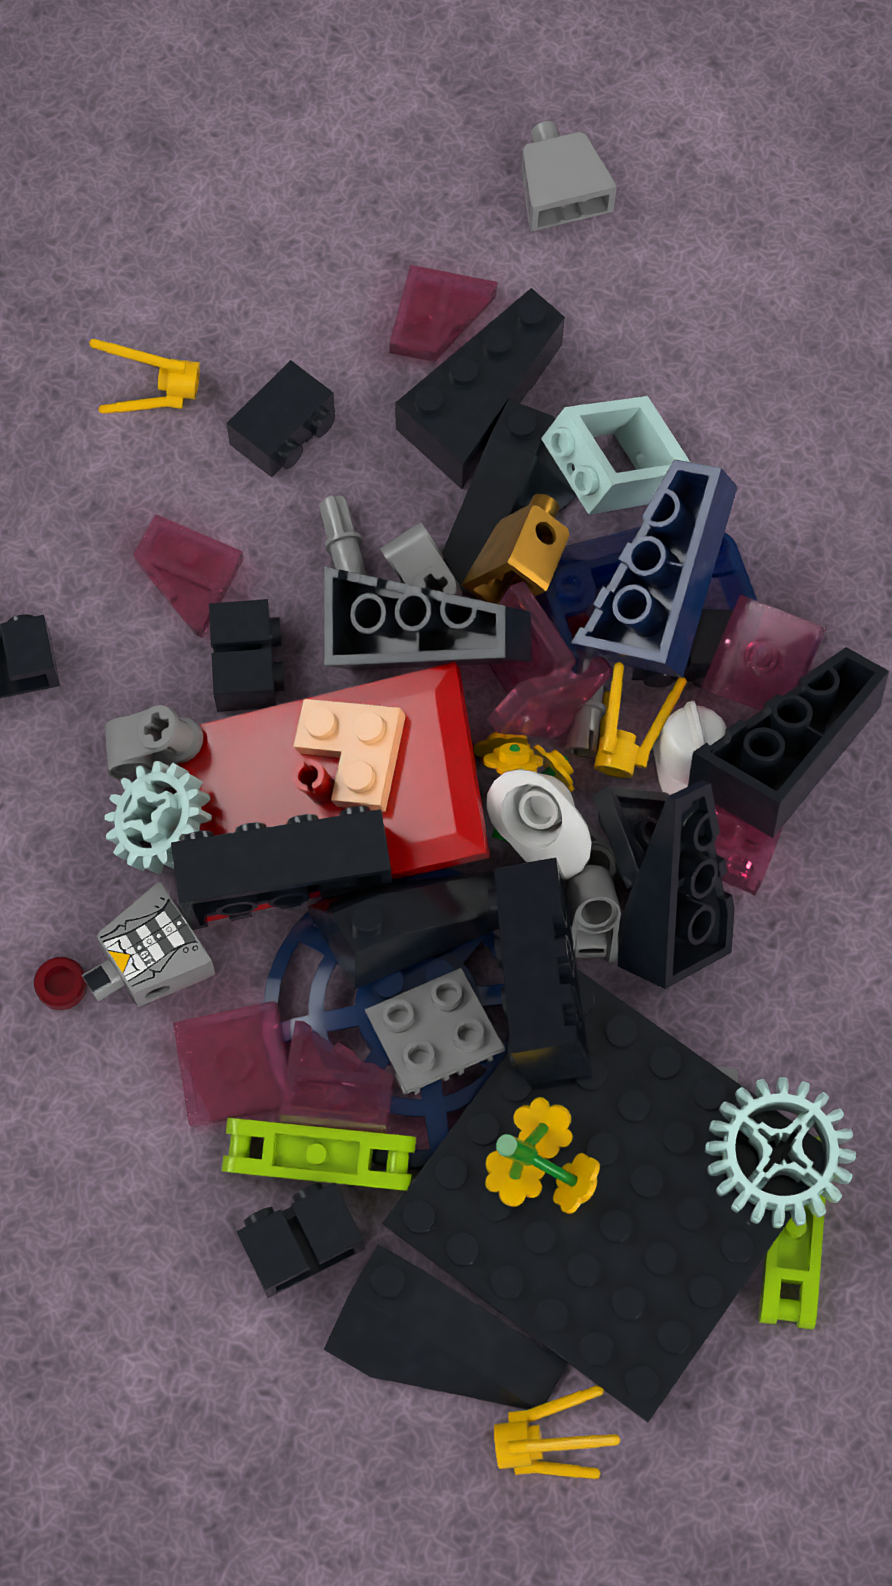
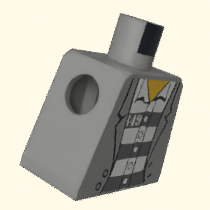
(149, 951)

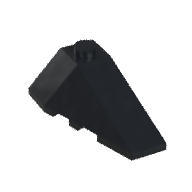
(428, 1336)

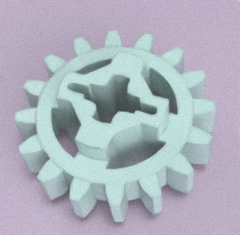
(156, 815)

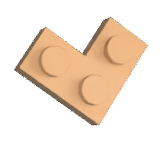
(362, 738)

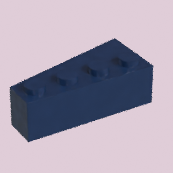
(664, 574)

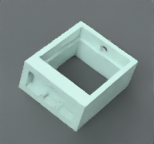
(640, 434)

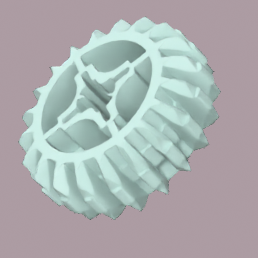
(800, 1169)

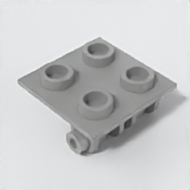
(434, 1031)

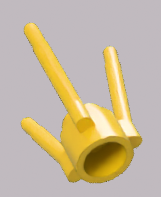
(175, 377)
(617, 748)
(522, 1445)

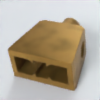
(520, 550)

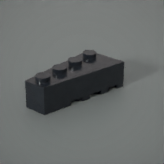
(280, 864)

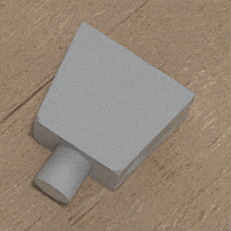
(563, 178)

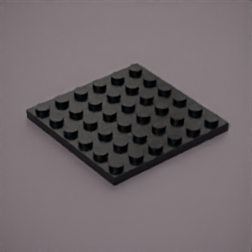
(653, 1253)

